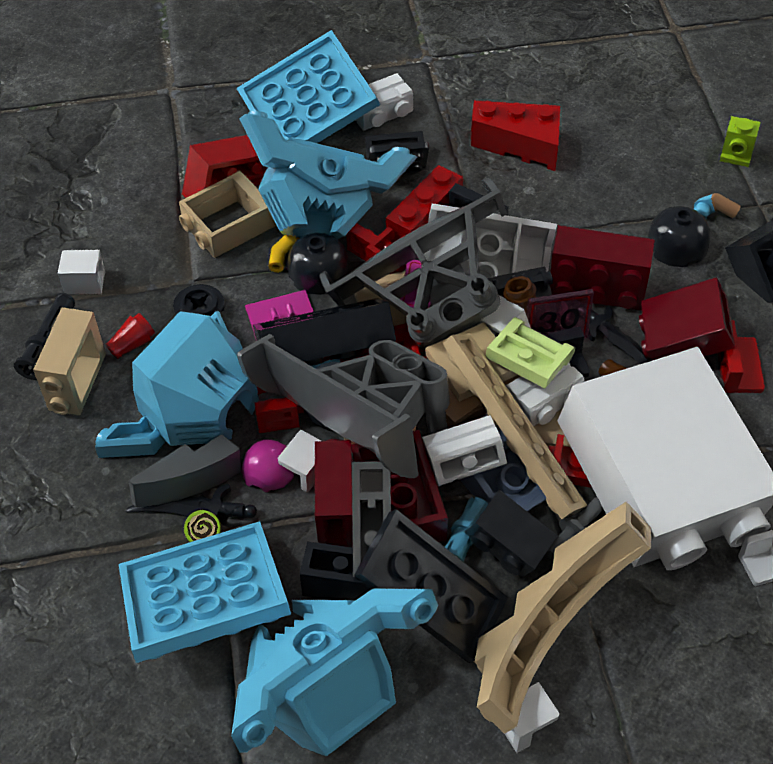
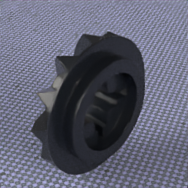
(199, 295)

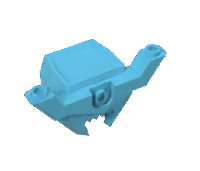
(315, 184)
(182, 388)
(326, 671)

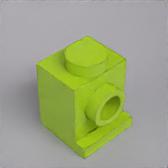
(739, 141)

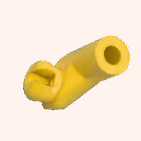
(279, 252)

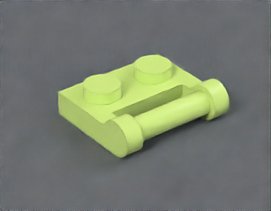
(529, 353)

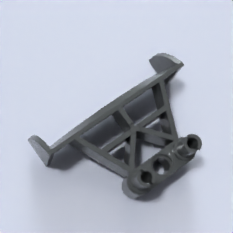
(476, 298)
(362, 399)

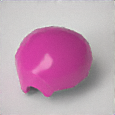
(262, 466)

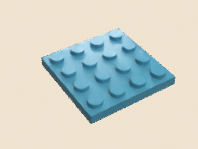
(311, 91)
(201, 591)

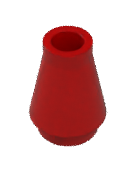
(131, 335)

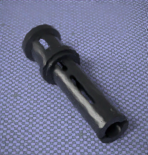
(33, 343)

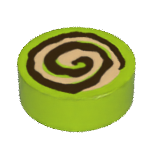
(201, 525)

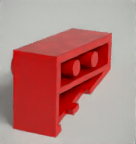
(518, 130)
(218, 160)

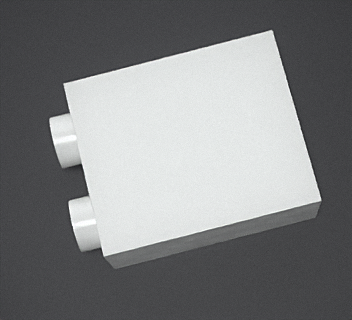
(673, 453)

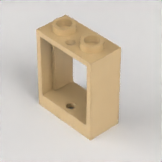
(215, 198)
(70, 361)

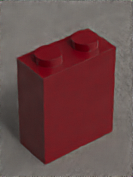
(687, 320)
(333, 492)

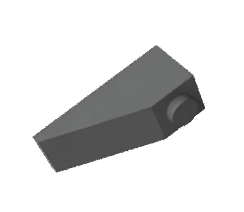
(369, 505)

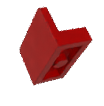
(741, 366)

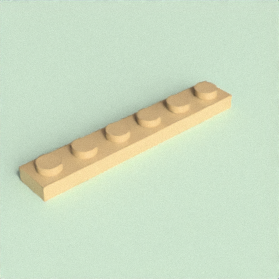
(520, 433)

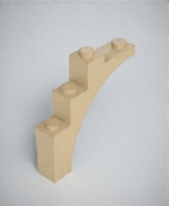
(581, 567)

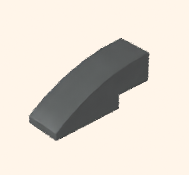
(186, 473)

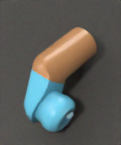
(714, 203)

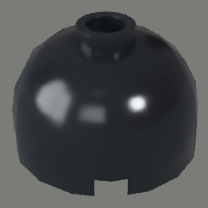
(679, 236)
(313, 256)

